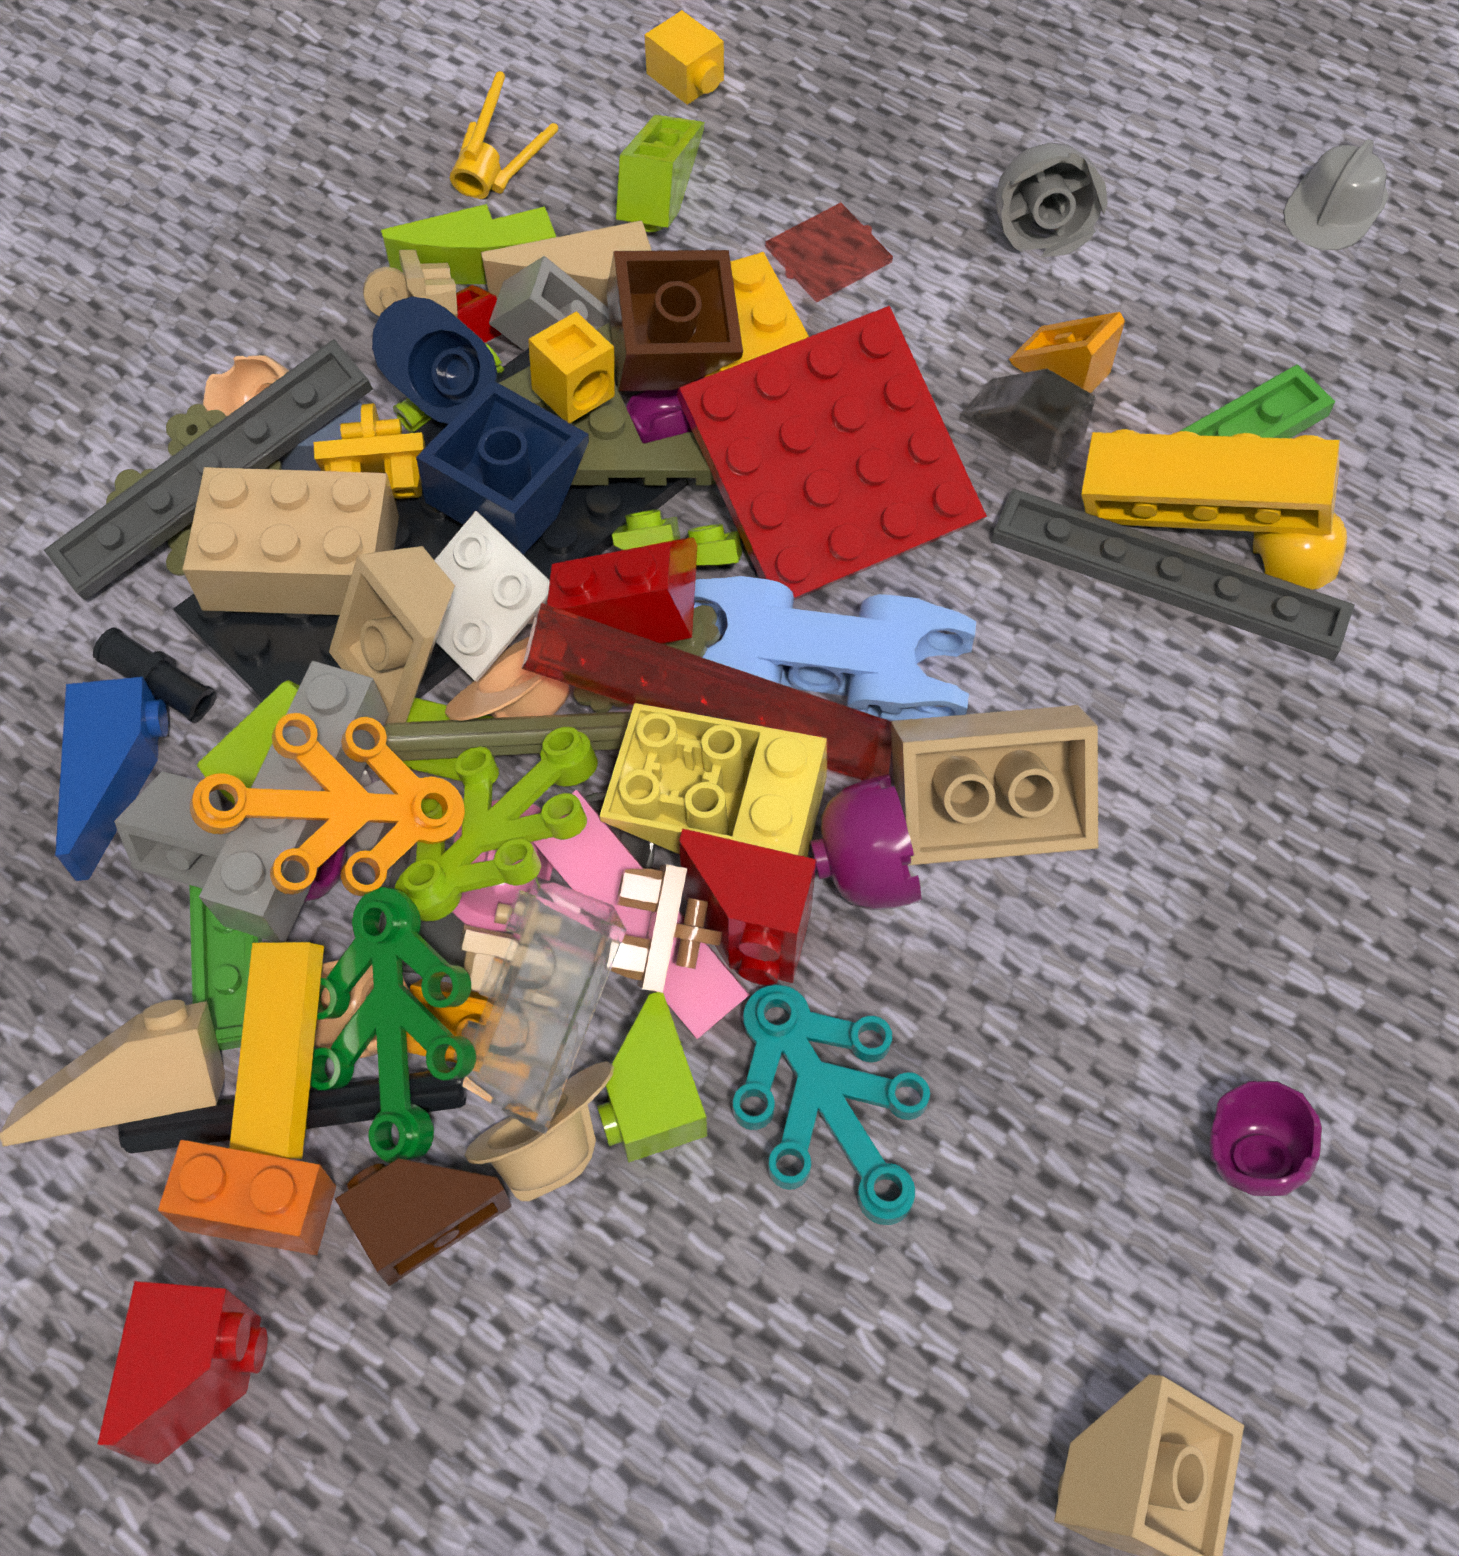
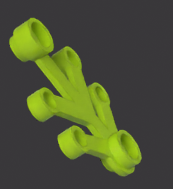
(442, 876)

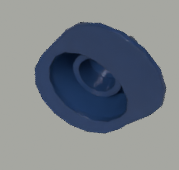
(431, 356)

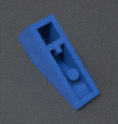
(105, 760)

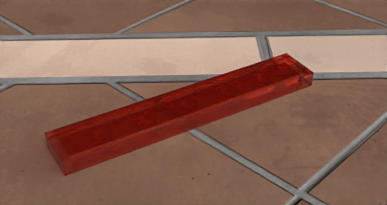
(664, 677)

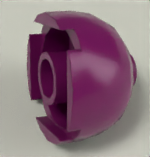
(867, 846)

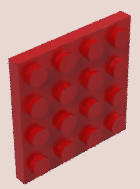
(831, 454)

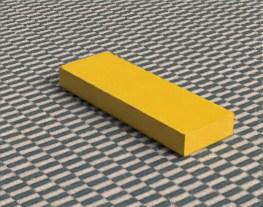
(277, 1049)

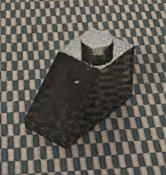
(1033, 415)

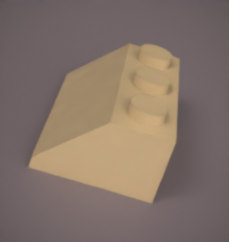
(997, 783)

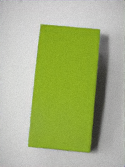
(649, 528)

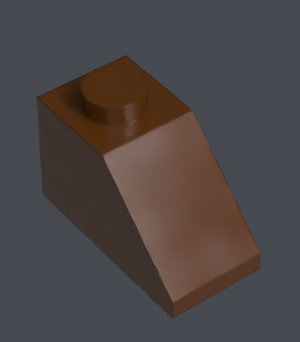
(416, 1212)

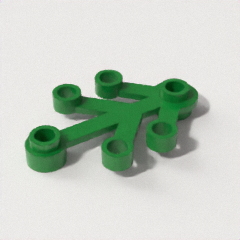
(388, 1015)

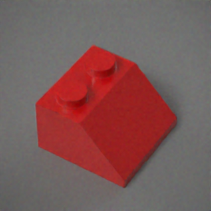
(632, 589)
(753, 898)
(178, 1367)

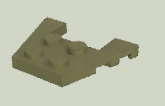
(615, 445)

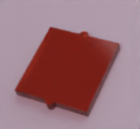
(828, 252)

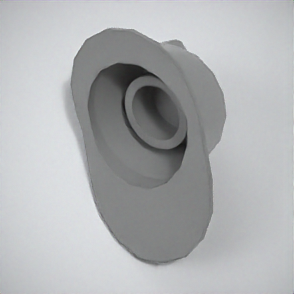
(1338, 198)

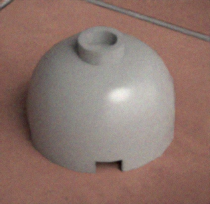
(1057, 191)

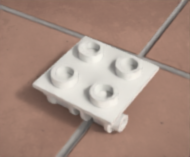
(491, 597)

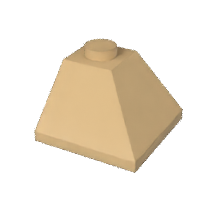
(392, 622)
(1153, 1474)

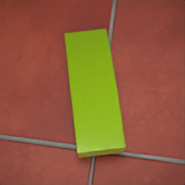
(462, 236)

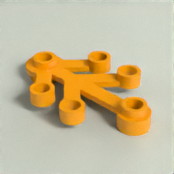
(342, 804)

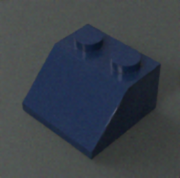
(504, 463)

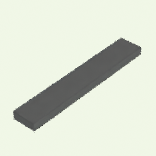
(168, 495)
(1174, 574)

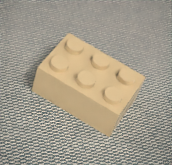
(285, 537)

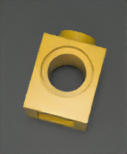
(572, 367)

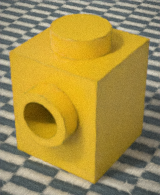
(684, 57)

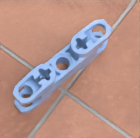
(851, 656)

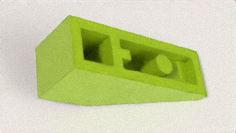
(657, 171)

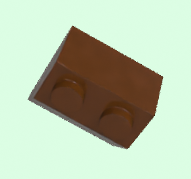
(671, 317)

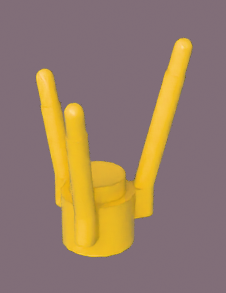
(478, 162)

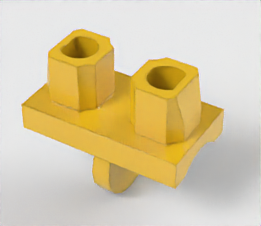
(375, 448)

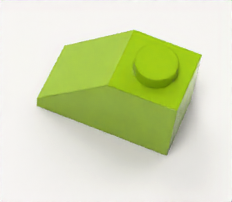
(652, 1088)

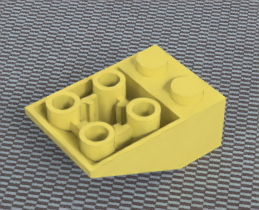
(716, 781)

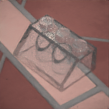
(541, 999)

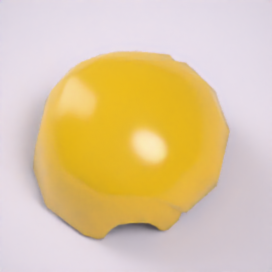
(1303, 558)

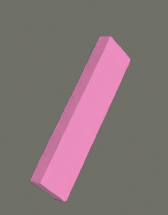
(594, 867)

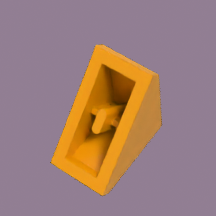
(1074, 349)

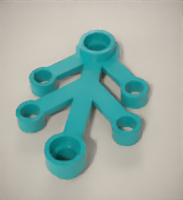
(824, 1089)

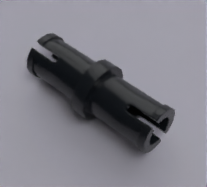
(158, 671)

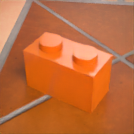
(248, 1197)

